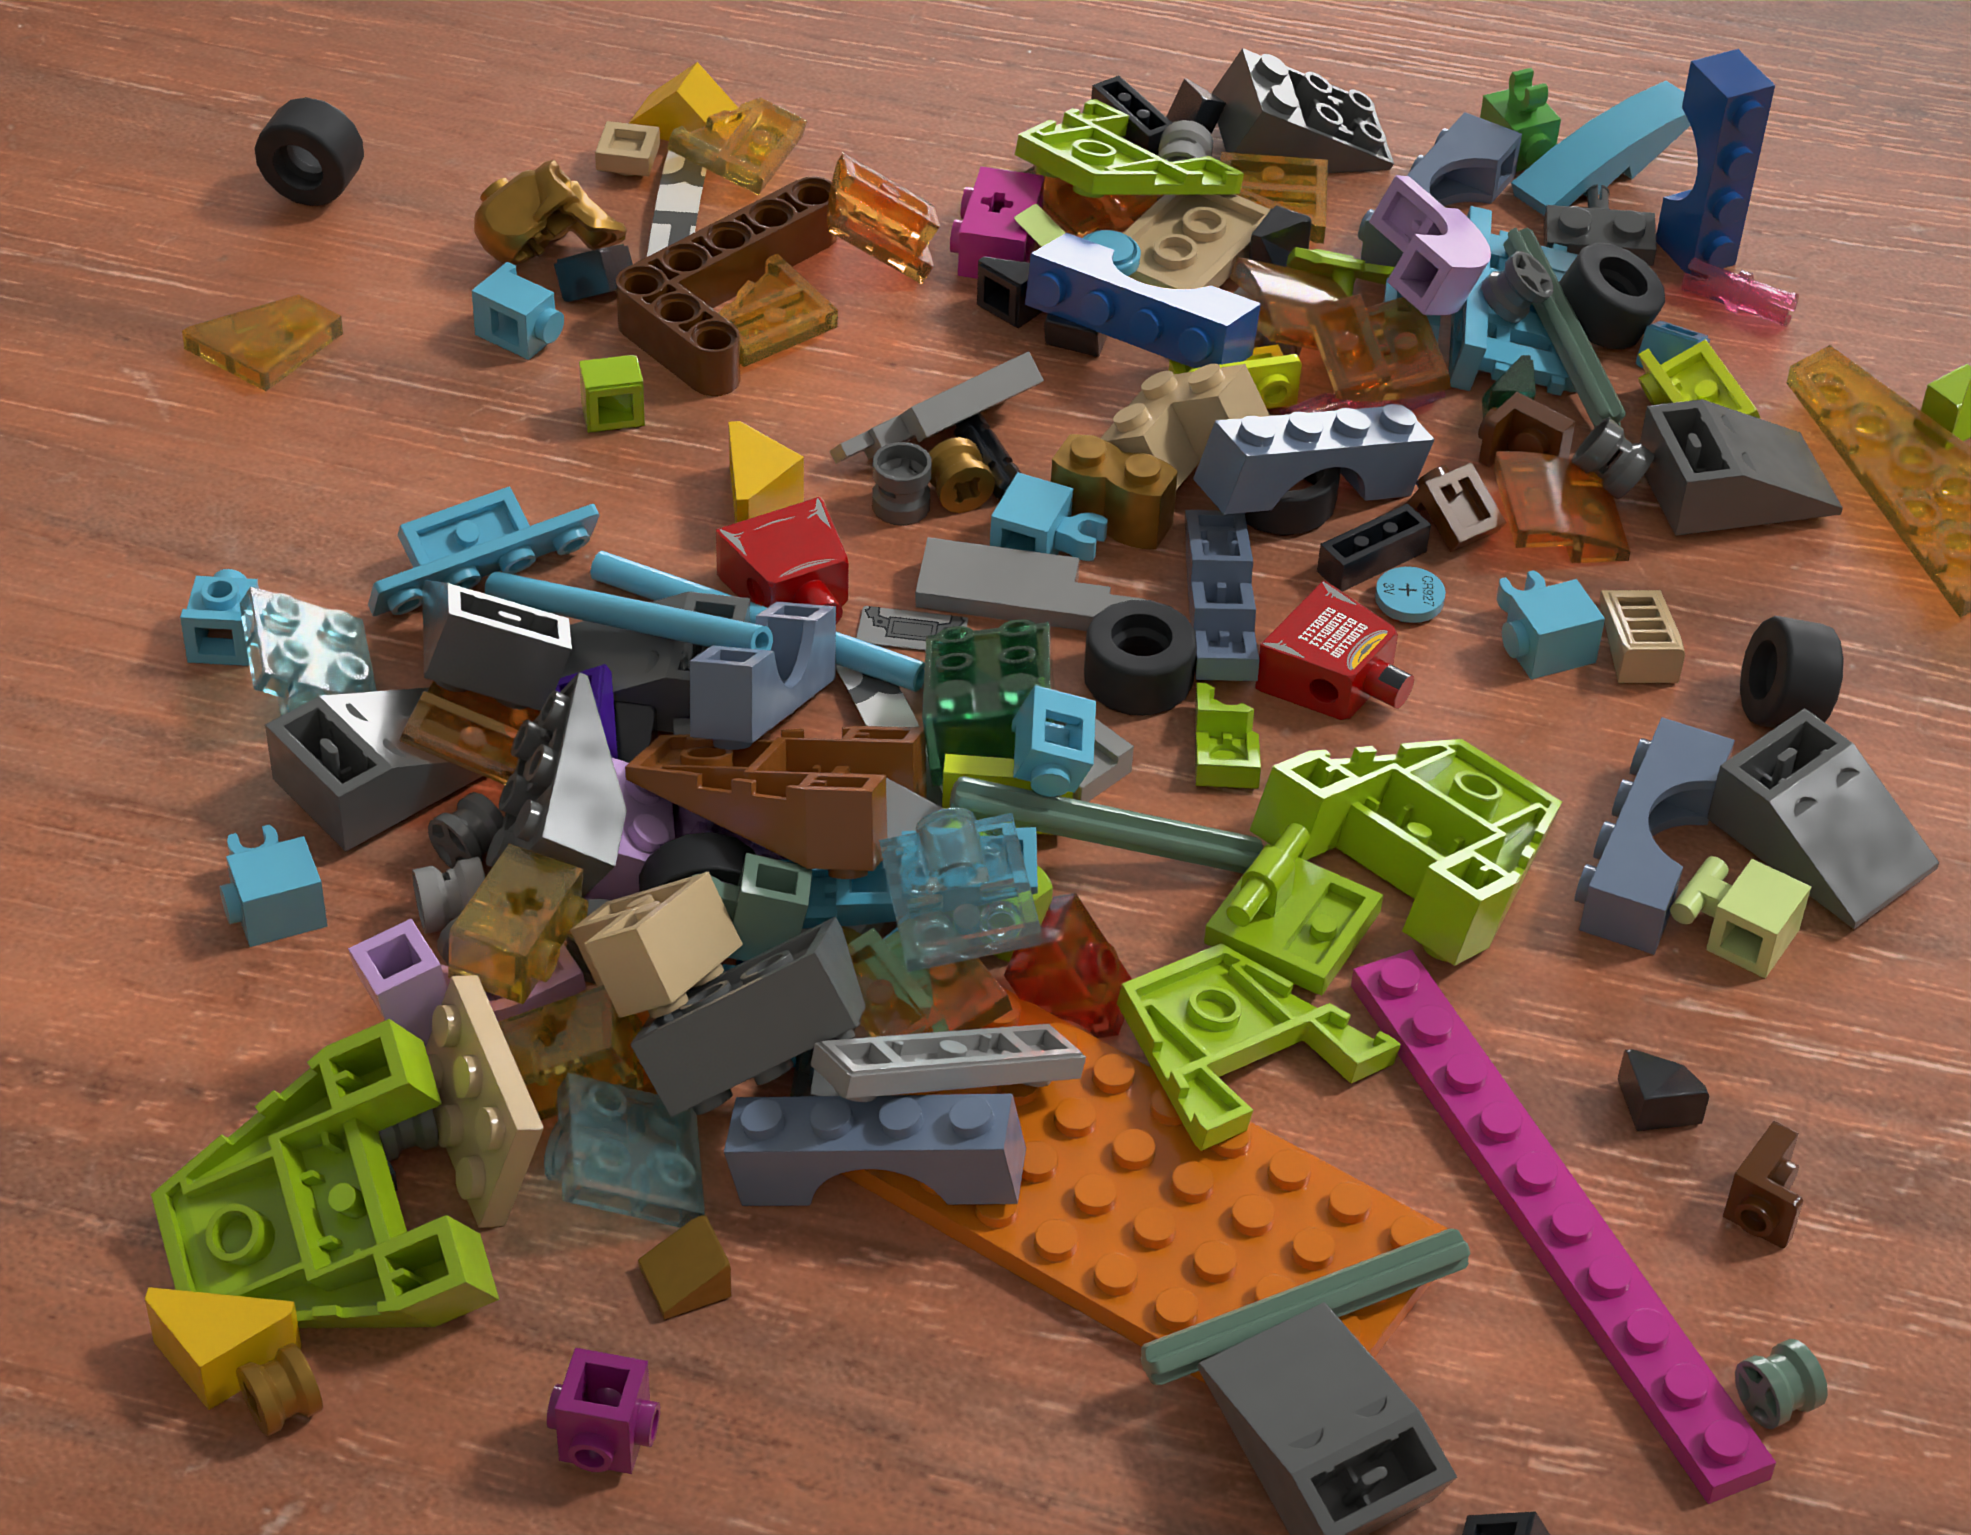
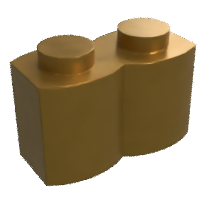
(1125, 488)

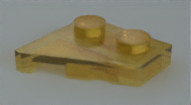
(742, 143)
(1285, 182)

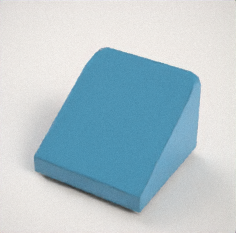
(1668, 341)

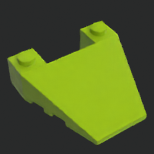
(1426, 820)
(309, 1207)

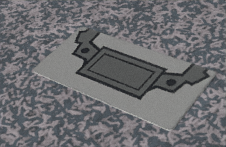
(903, 627)

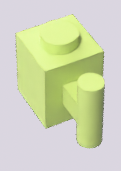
(1751, 917)

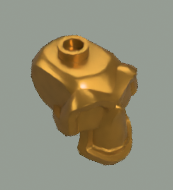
(536, 208)

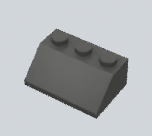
(752, 1021)

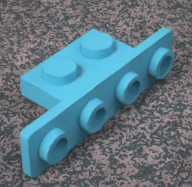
(473, 542)

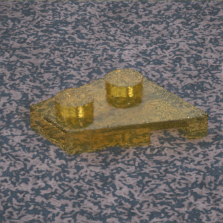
(778, 312)
(265, 340)

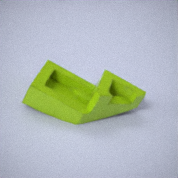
(1224, 743)

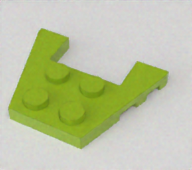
(1099, 162)
(1222, 1015)

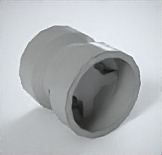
(1185, 141)
(445, 894)

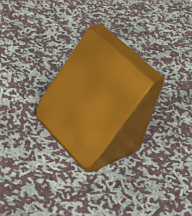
(687, 1269)

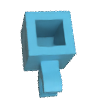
(1038, 519)
(1549, 625)
(273, 888)

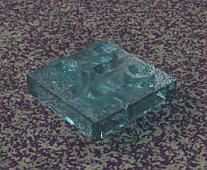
(303, 649)
(959, 889)
(625, 1152)

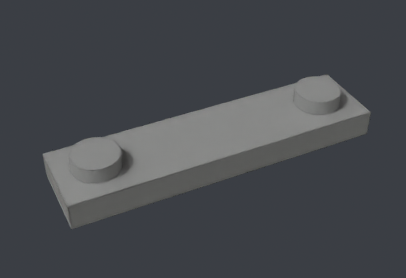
(946, 1061)

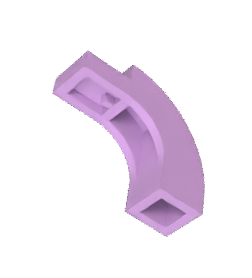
(1439, 245)
(411, 982)

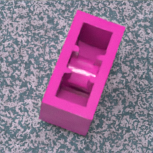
(989, 219)

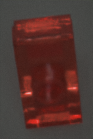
(1072, 970)

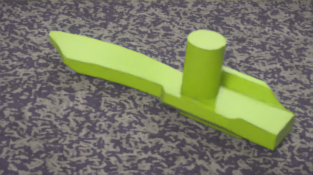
(1339, 266)

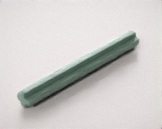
(1570, 339)
(1108, 825)
(1341, 1290)

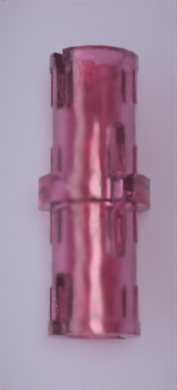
(1740, 292)

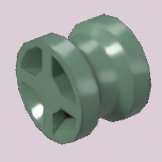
(1781, 1383)

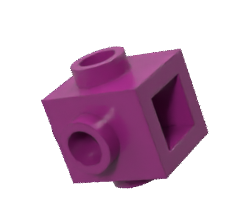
(603, 1411)

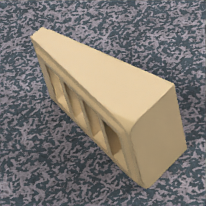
(1642, 636)

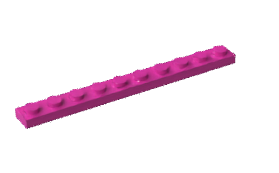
(1565, 1230)

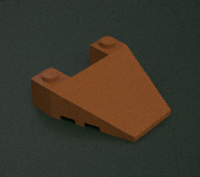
(794, 793)

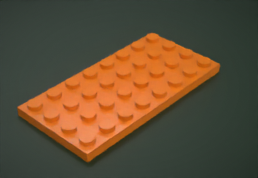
(1147, 1225)

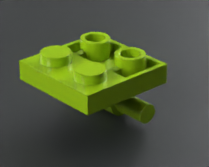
(1294, 914)

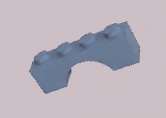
(1464, 165)
(1260, 458)
(749, 691)
(1635, 880)
(954, 1143)

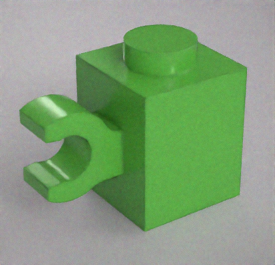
(1526, 112)

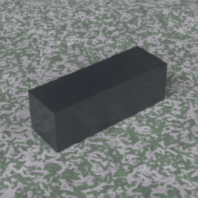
(1144, 121)
(1373, 547)

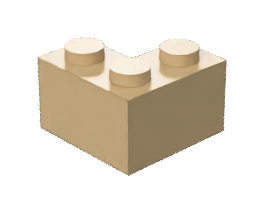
(1178, 413)
(657, 944)

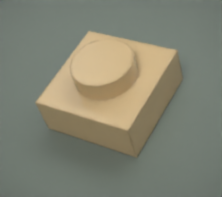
(627, 148)

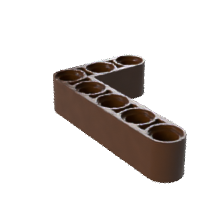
(671, 295)

